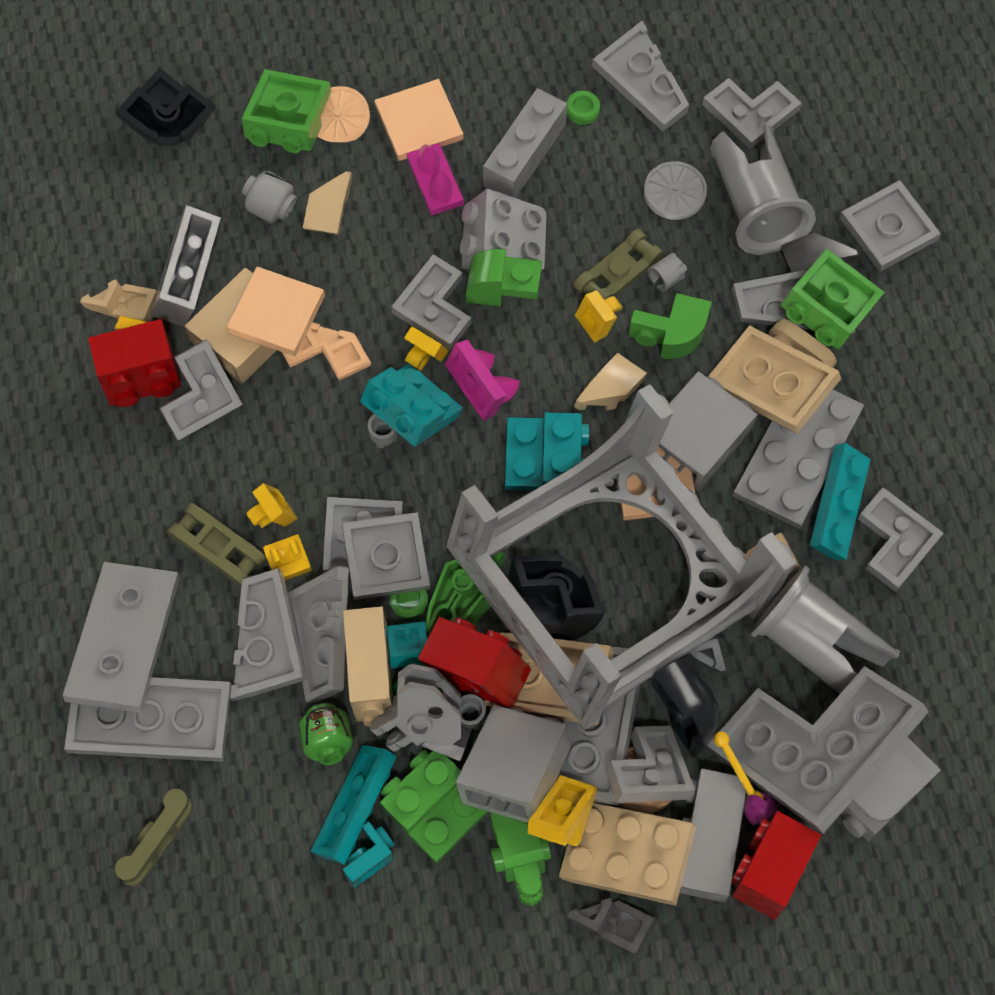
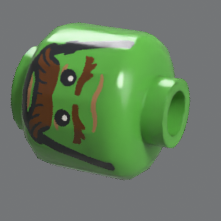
(325, 734)

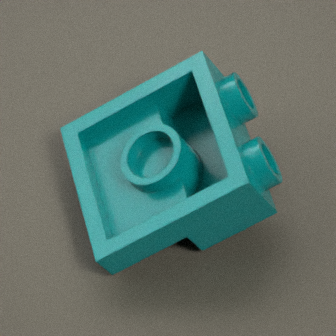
(410, 403)
(543, 448)

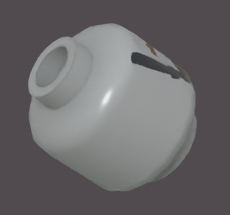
(269, 197)

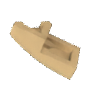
(327, 205)
(122, 300)
(612, 384)

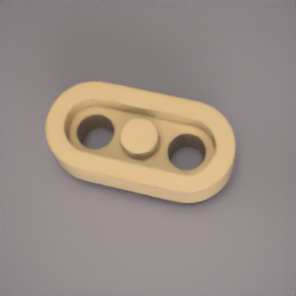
(799, 339)

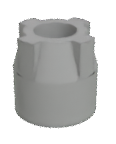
(669, 269)
(374, 426)
(474, 702)

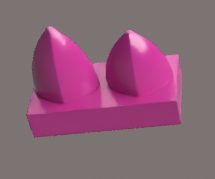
(435, 179)
(471, 372)

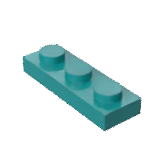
(840, 502)
(353, 804)

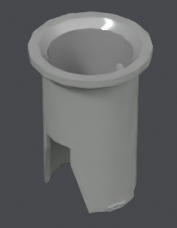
(762, 195)
(810, 623)

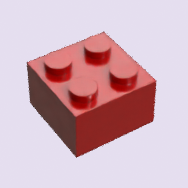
(135, 363)
(476, 661)
(778, 861)

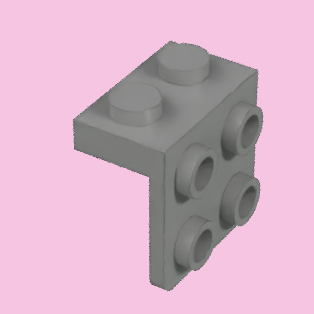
(502, 223)

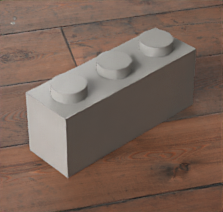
(525, 144)
(185, 266)
(717, 818)

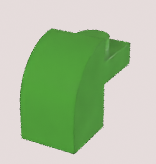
(497, 276)
(676, 334)

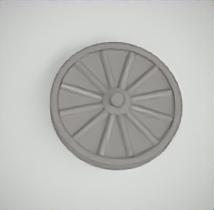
(675, 190)

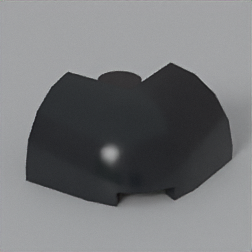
(165, 110)
(557, 594)
(690, 703)

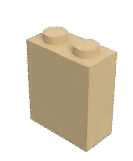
(234, 353)
(368, 663)

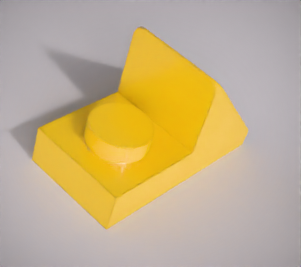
(563, 812)

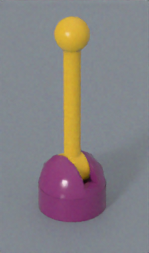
(758, 803)

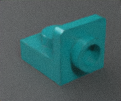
(406, 643)
(366, 862)

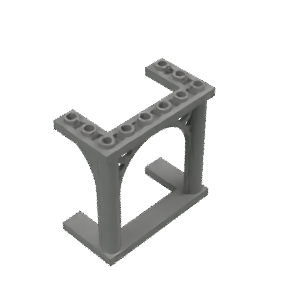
(596, 680)

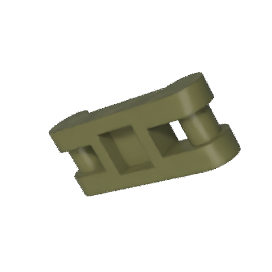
(619, 268)
(216, 544)
(155, 839)

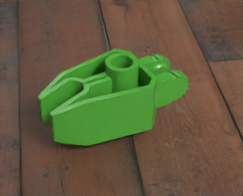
(458, 596)
(520, 857)

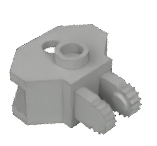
(421, 710)

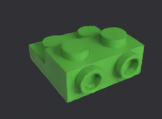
(286, 111)
(831, 299)
(430, 805)

